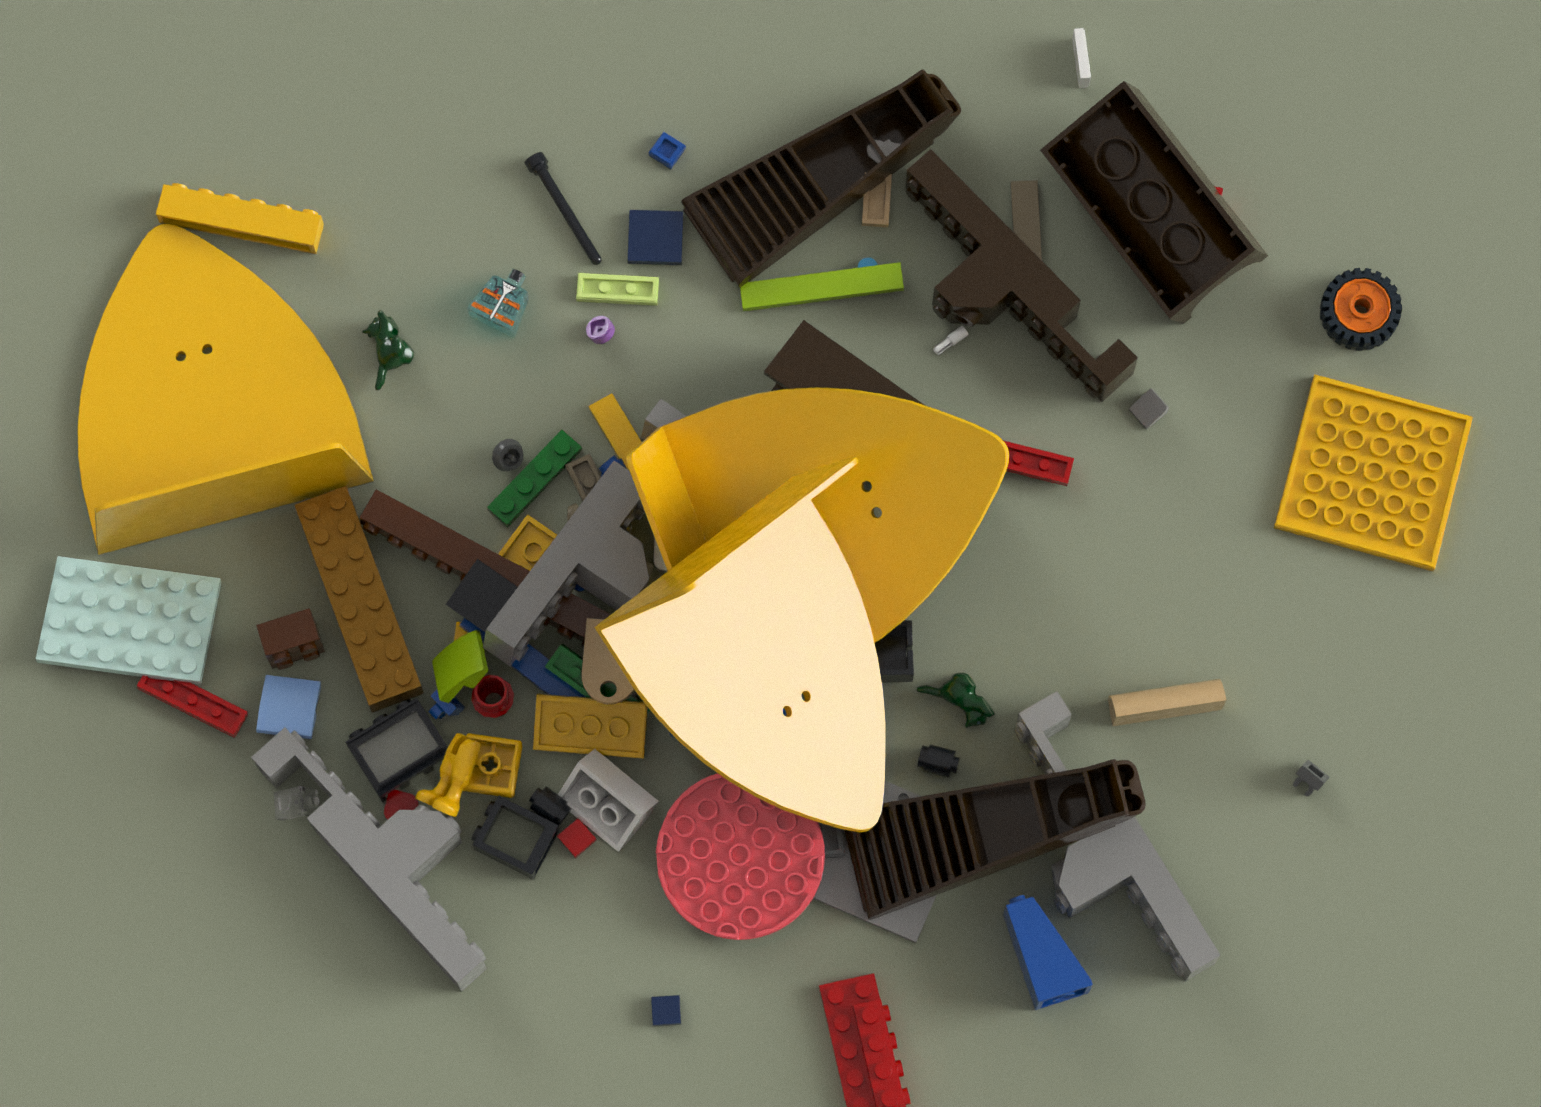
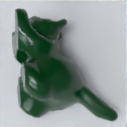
(390, 348)
(961, 693)

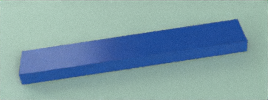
(533, 668)

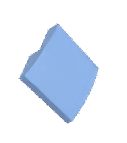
(288, 705)

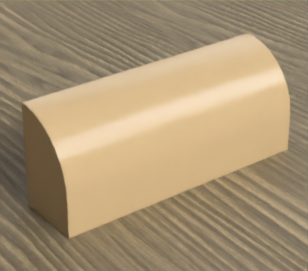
(1166, 702)

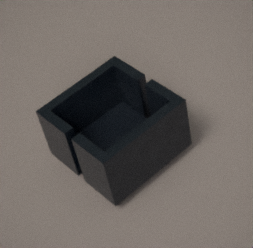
(892, 657)

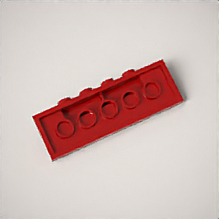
(863, 1043)

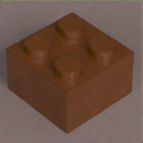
(290, 639)

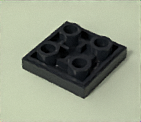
(481, 595)

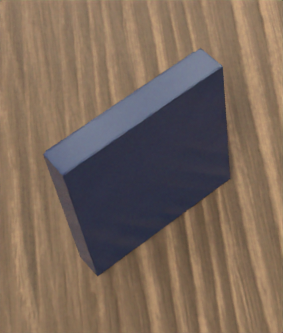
(655, 237)

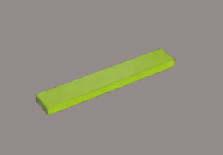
(822, 286)

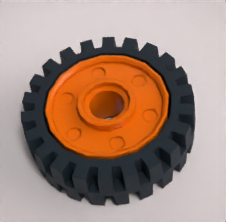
(1361, 289)

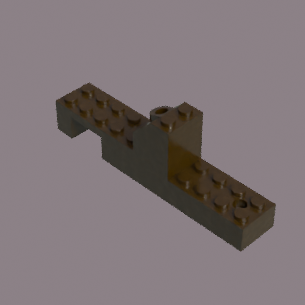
(1004, 275)

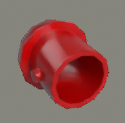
(486, 686)

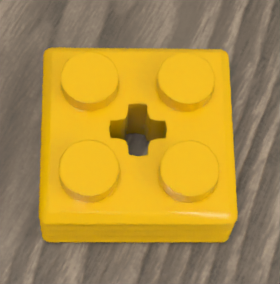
(506, 756)

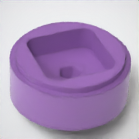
(600, 329)

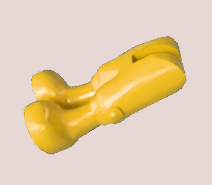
(454, 775)

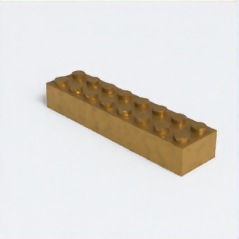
(359, 599)

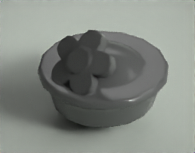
(507, 455)

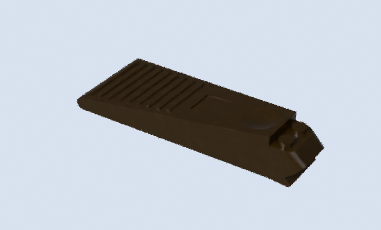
(802, 186)
(972, 832)

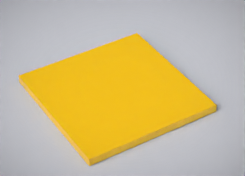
(1373, 472)

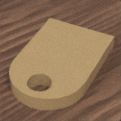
(601, 668)

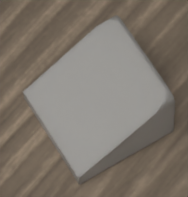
(1149, 408)

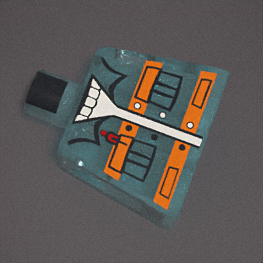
(501, 303)

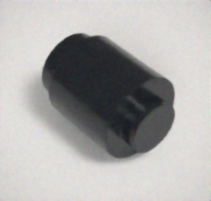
(938, 760)
(549, 805)

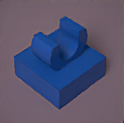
(442, 708)

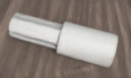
(951, 340)

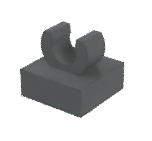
(1312, 776)

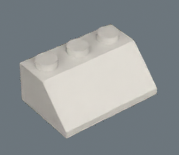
(607, 799)

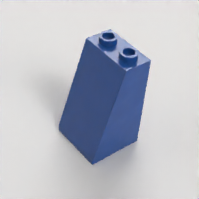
(1043, 955)

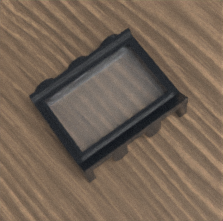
(397, 747)

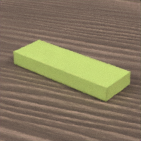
(617, 289)

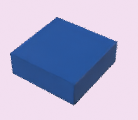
(667, 150)

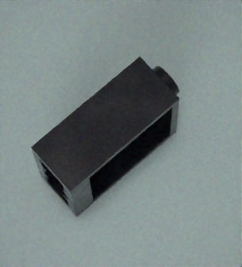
(540, 850)

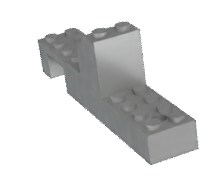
(589, 550)
(384, 857)
(1117, 859)

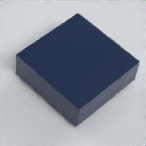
(666, 1010)

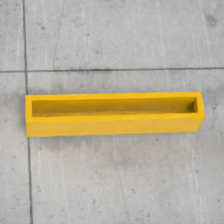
(240, 218)

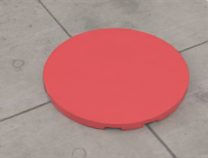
(737, 861)

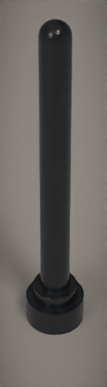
(538, 165)

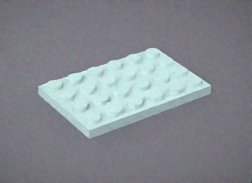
(128, 620)

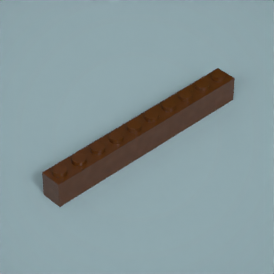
(458, 553)

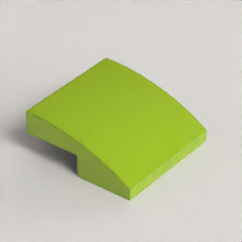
(460, 665)

